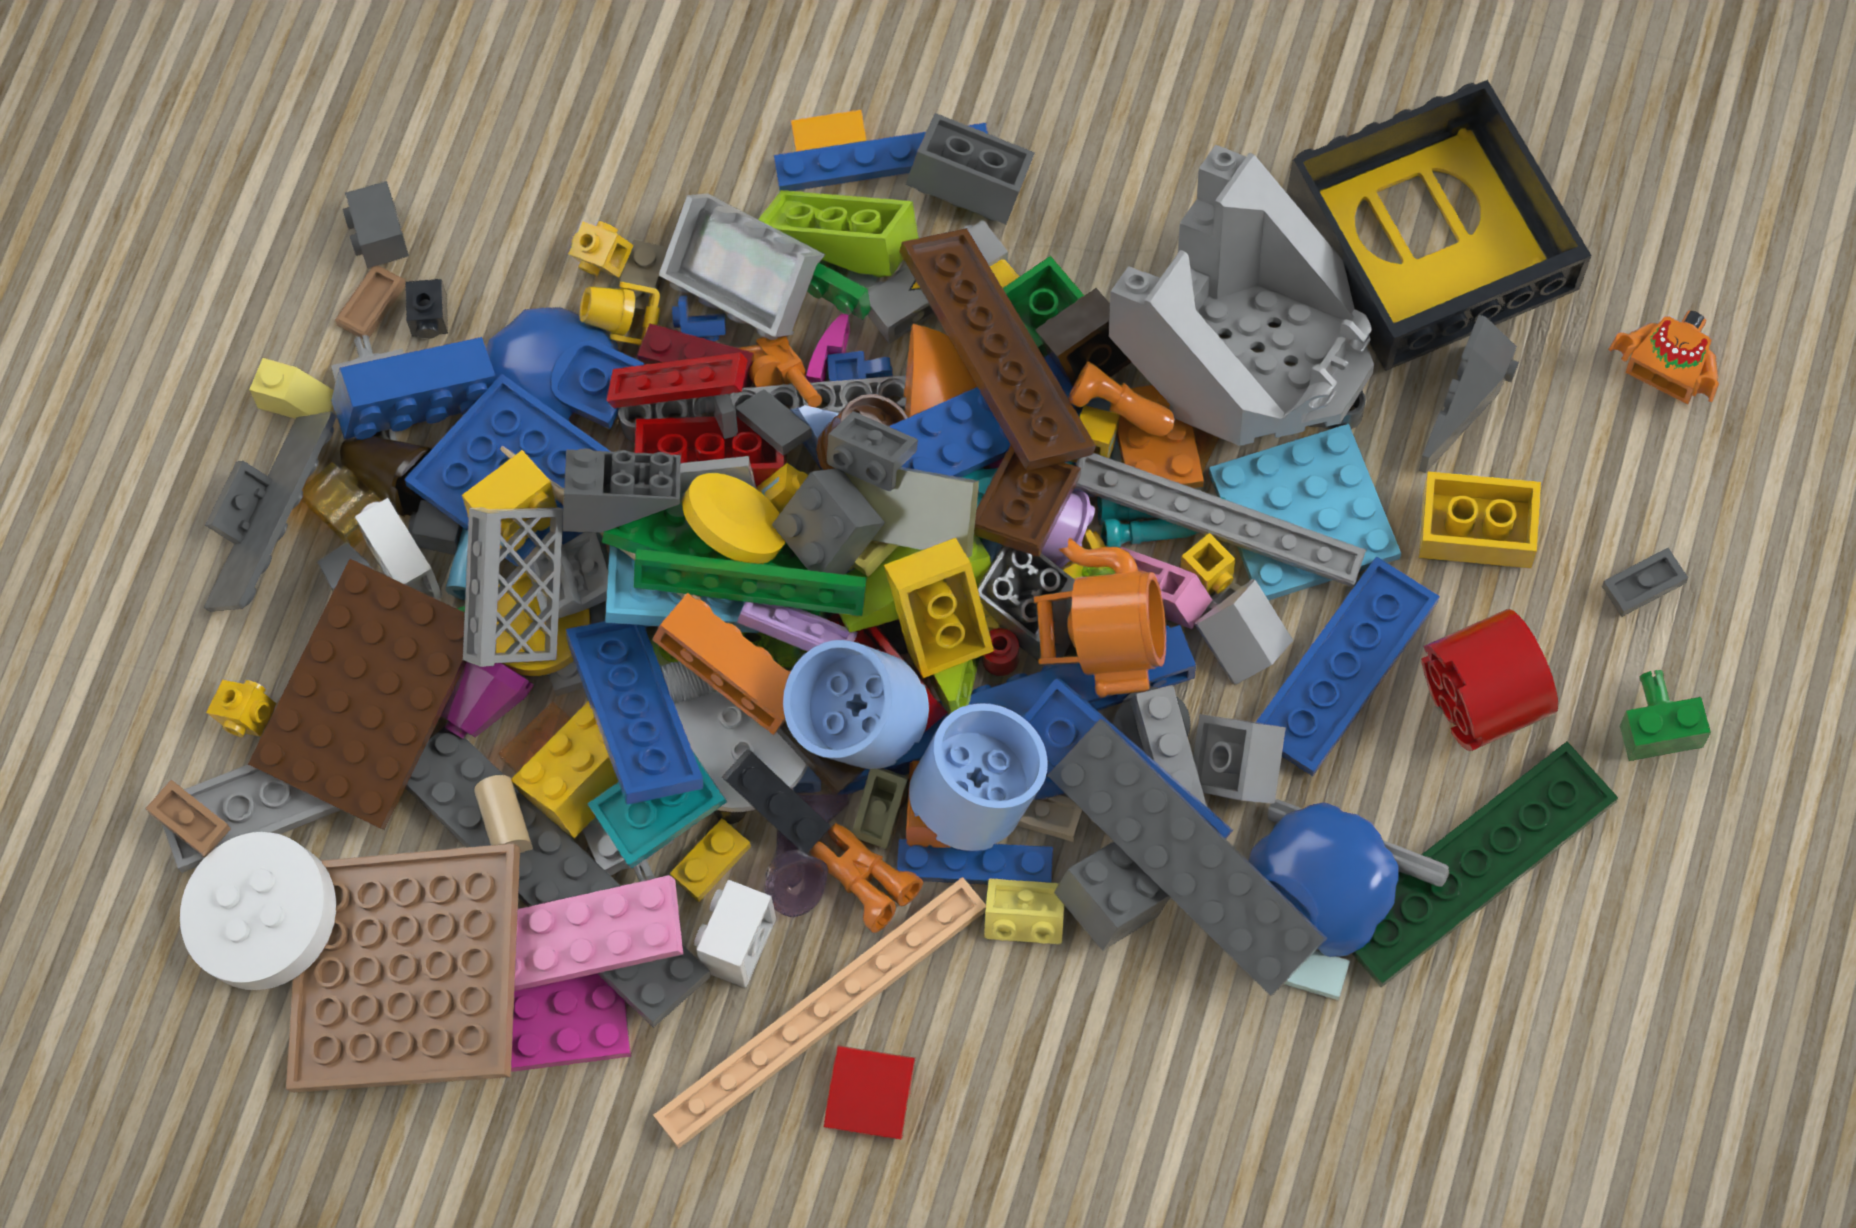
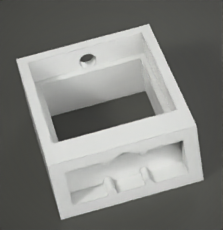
(396, 548)

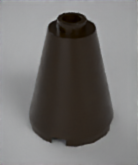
(383, 467)

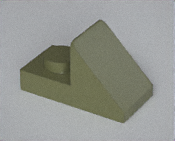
(880, 806)

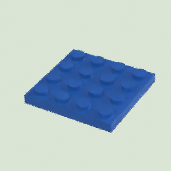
(472, 451)

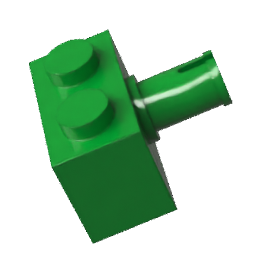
(1664, 724)

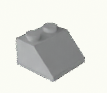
(1238, 758)

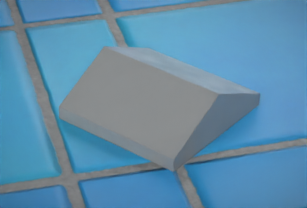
(1244, 633)

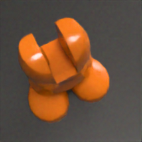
(1138, 410)
(858, 868)

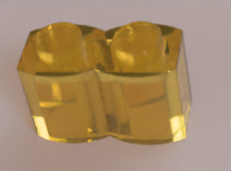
(337, 501)

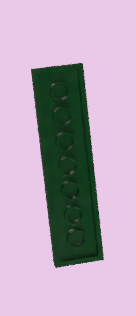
(1487, 858)

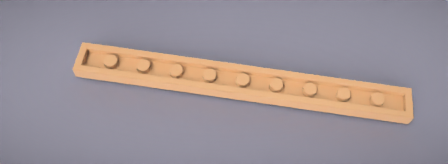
(820, 1013)

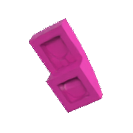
(832, 342)

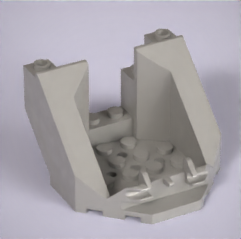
(1238, 267)

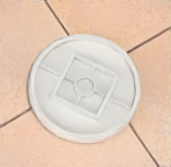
(723, 732)

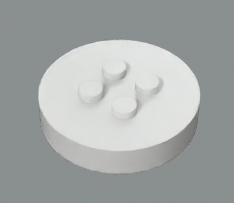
(257, 911)

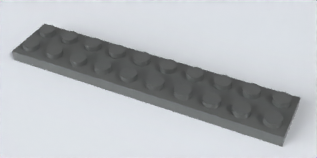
(548, 872)

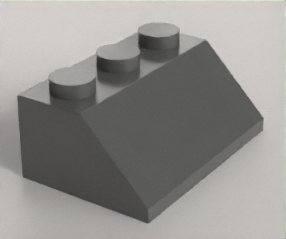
(970, 168)

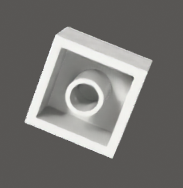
(735, 932)

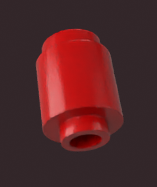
(1005, 654)

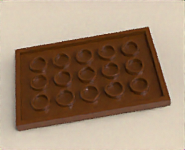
(365, 695)

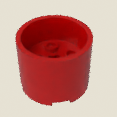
(1490, 679)

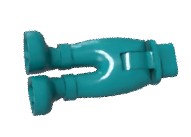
(1116, 534)

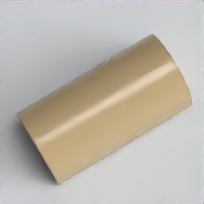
(502, 812)

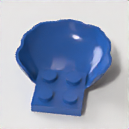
(560, 362)
(1332, 872)

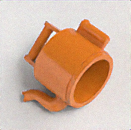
(1112, 621)

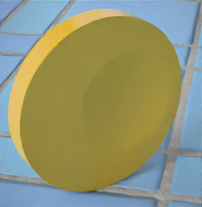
(732, 518)
(537, 640)

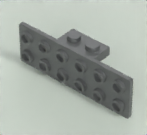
(256, 508)

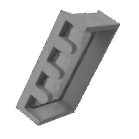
(739, 265)

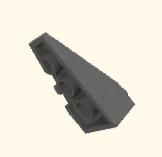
(1481, 374)

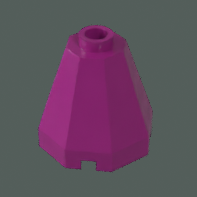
(483, 698)

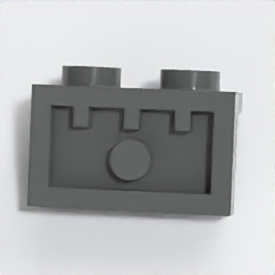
(869, 450)

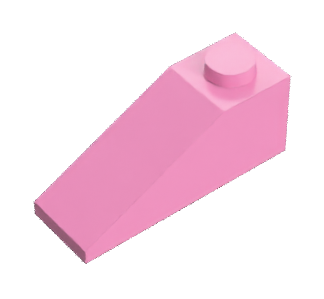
(1180, 589)

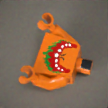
(1672, 356)

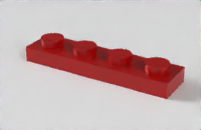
(677, 380)

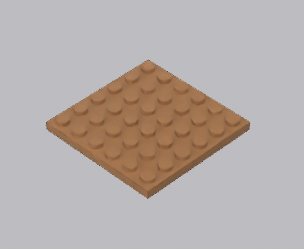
(411, 973)

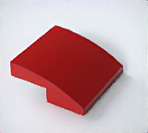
(869, 1092)

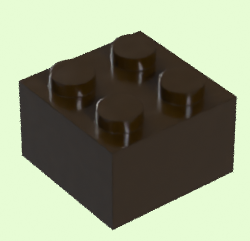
(1081, 337)

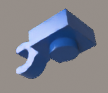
(853, 366)

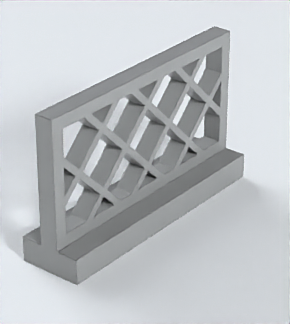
(483, 589)

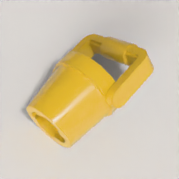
(614, 309)

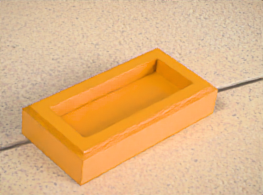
(828, 130)

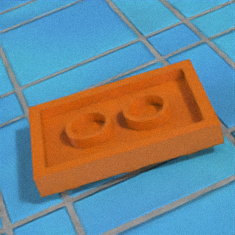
(1166, 456)

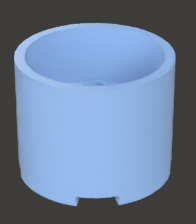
(827, 699)
(978, 776)

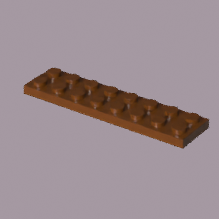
(997, 349)

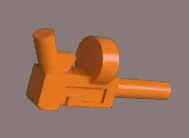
(779, 364)

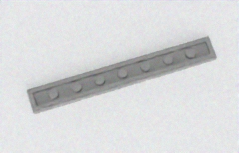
(1220, 518)

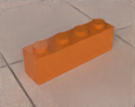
(725, 660)

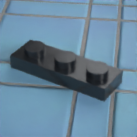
(776, 801)

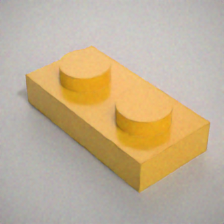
(710, 860)

